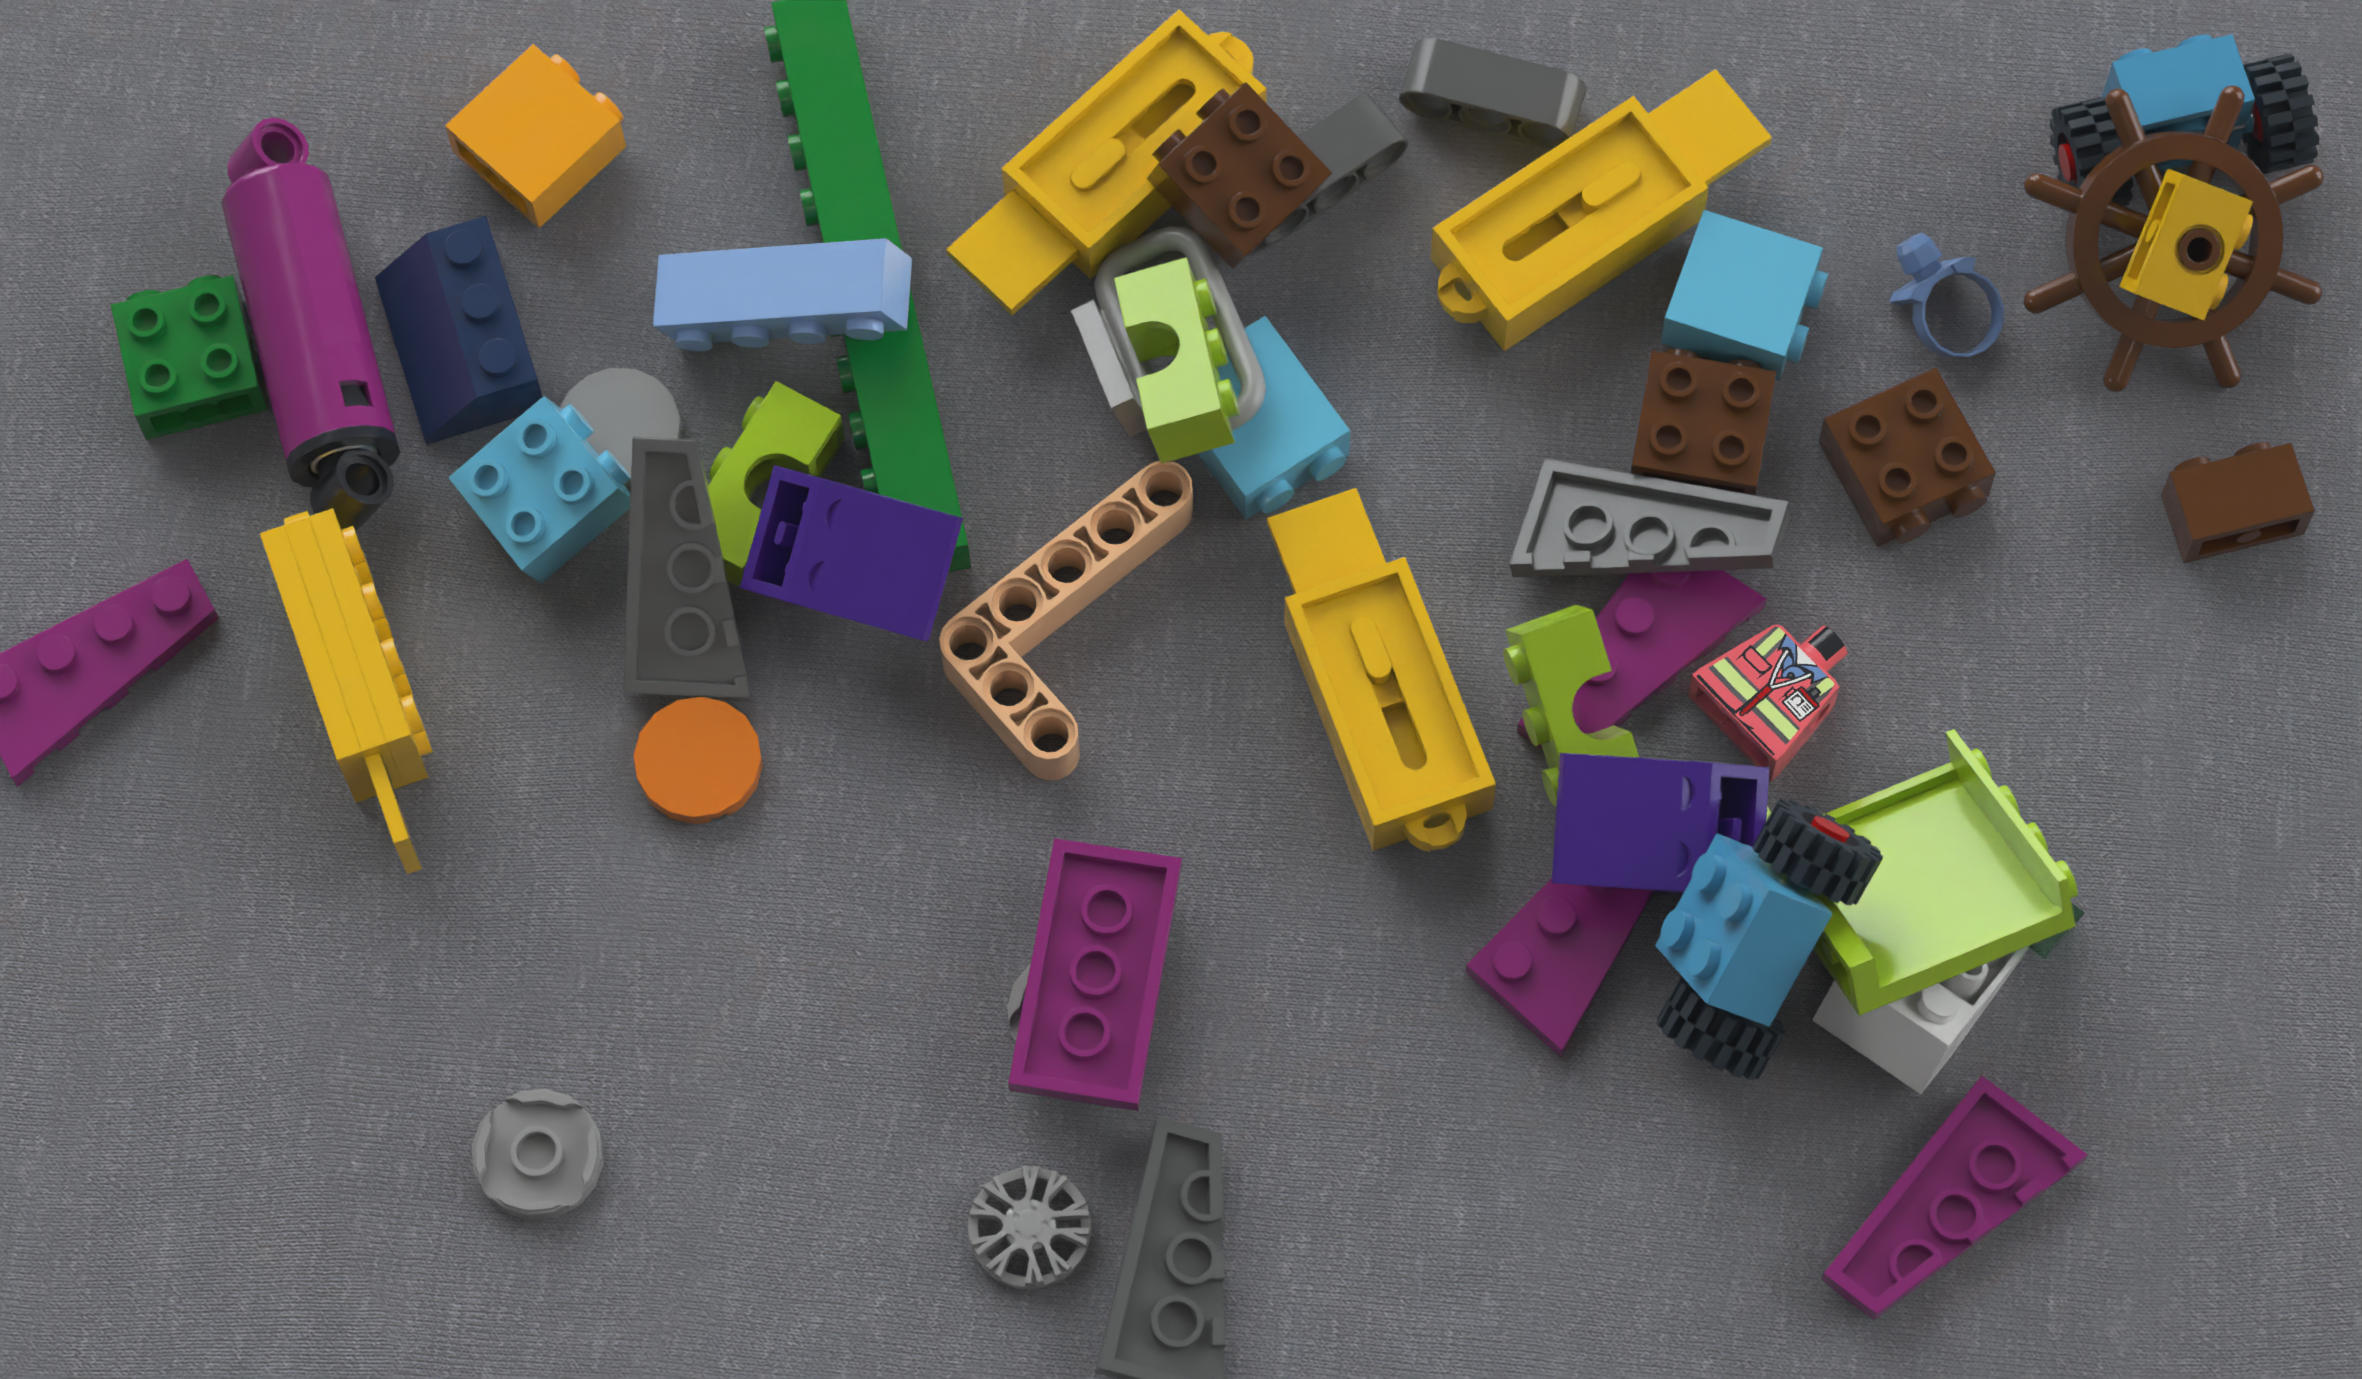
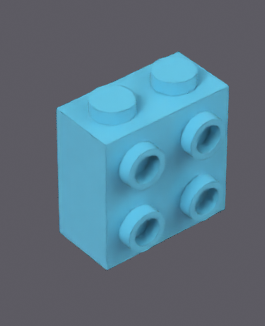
(1744, 294)
(544, 487)

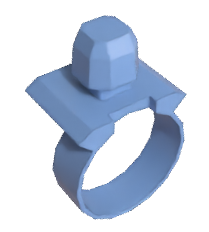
(1920, 258)

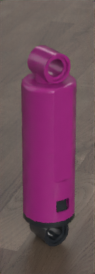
(309, 324)

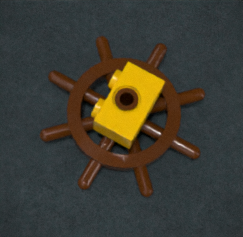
(2180, 244)

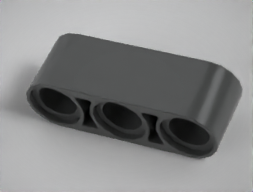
(1492, 93)
(1356, 147)

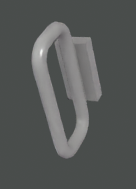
(1112, 349)

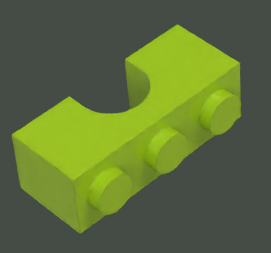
(1186, 401)
(777, 431)
(1552, 662)

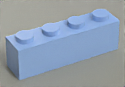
(782, 293)

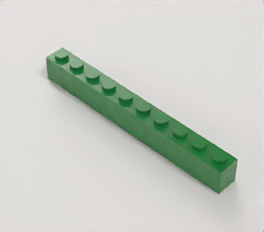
(853, 203)

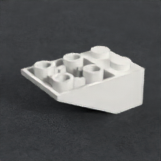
(1921, 1030)

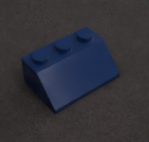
(458, 332)

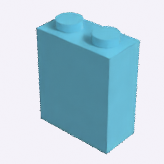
(1289, 437)

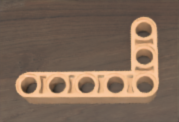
(1054, 605)

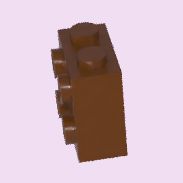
(1236, 173)
(1703, 421)
(1907, 458)

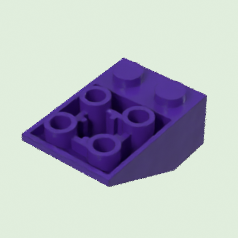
(851, 553)
(1649, 818)

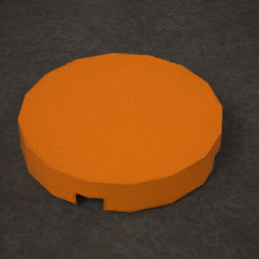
(698, 760)

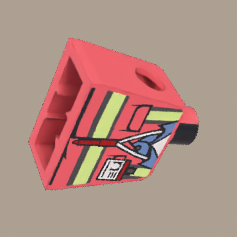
(1770, 692)

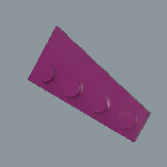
(1653, 633)

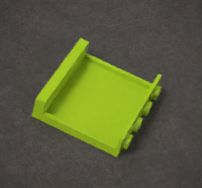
(1952, 888)

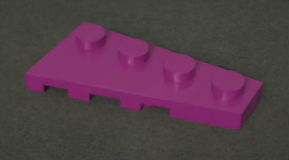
(91, 660)
(1557, 955)
(1957, 1190)

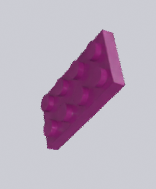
(1095, 974)

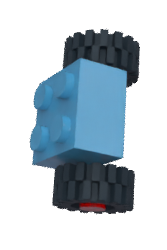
(2178, 93)
(1751, 929)

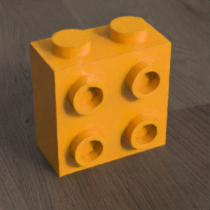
(537, 134)

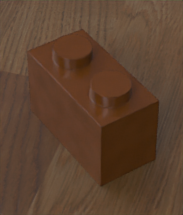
(2237, 501)

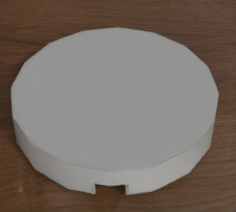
(621, 406)
(537, 1154)

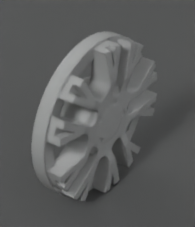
(1029, 1228)

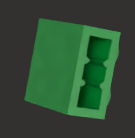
(188, 356)

